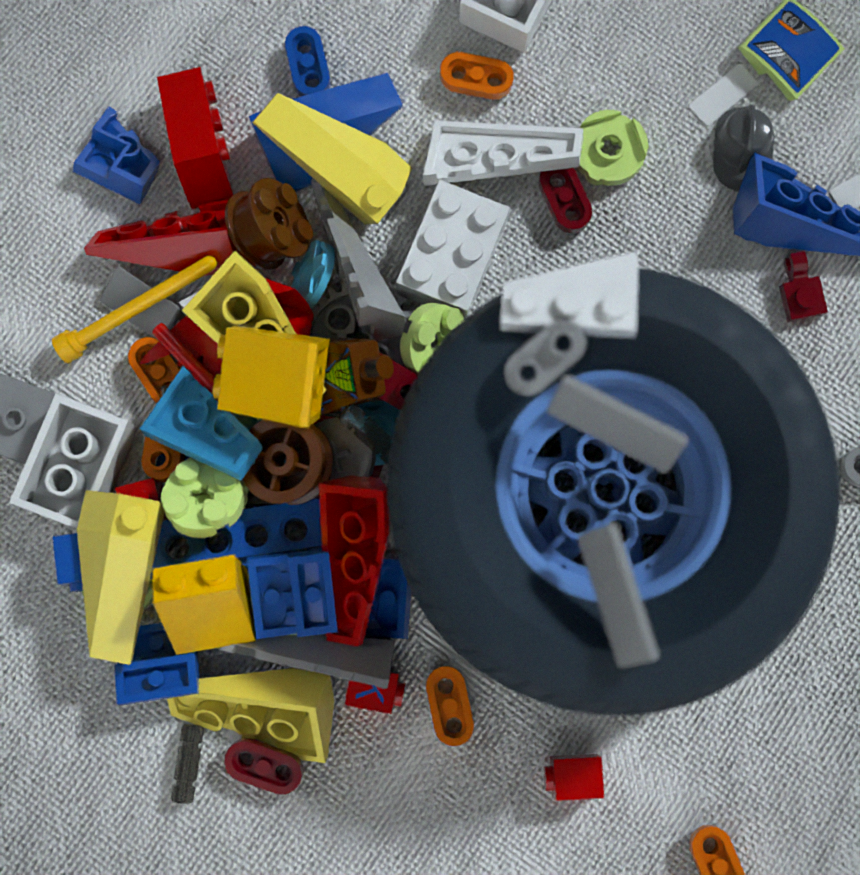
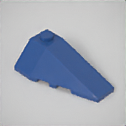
(358, 104)
(790, 215)

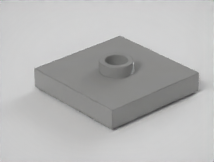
(21, 416)

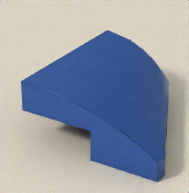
(117, 159)

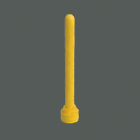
(71, 344)

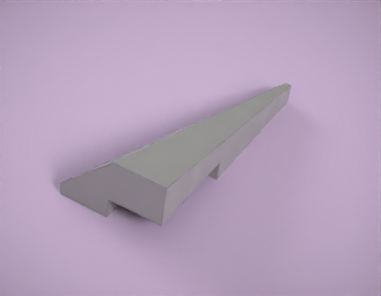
(367, 289)
(364, 664)

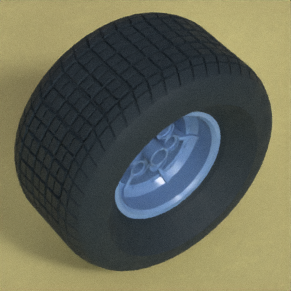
(740, 532)

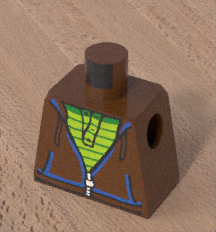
(354, 373)

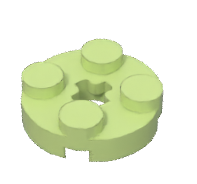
(619, 129)
(427, 322)
(201, 520)

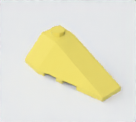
(343, 160)
(237, 298)
(116, 562)
(274, 706)

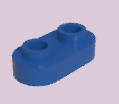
(307, 65)

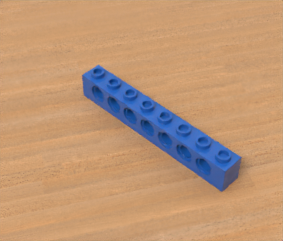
(271, 517)

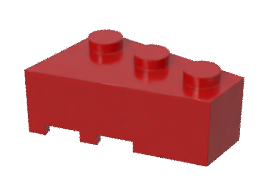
(194, 136)

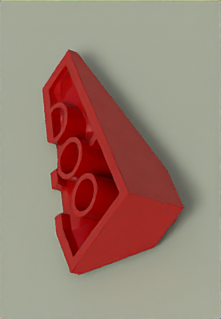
(356, 536)

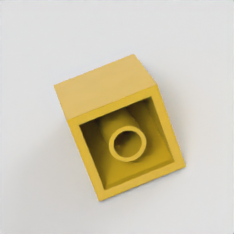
(271, 375)
(204, 603)

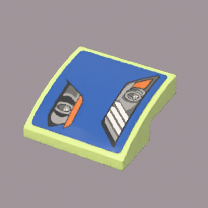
(791, 48)

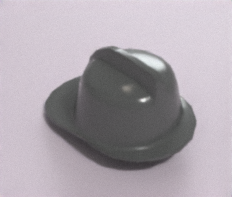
(737, 138)

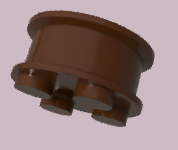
(268, 224)
(307, 463)

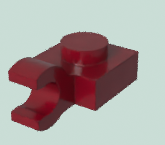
(801, 295)

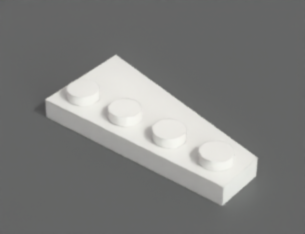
(495, 150)

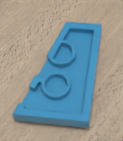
(192, 425)

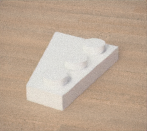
(593, 295)

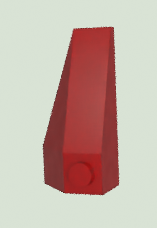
(169, 241)

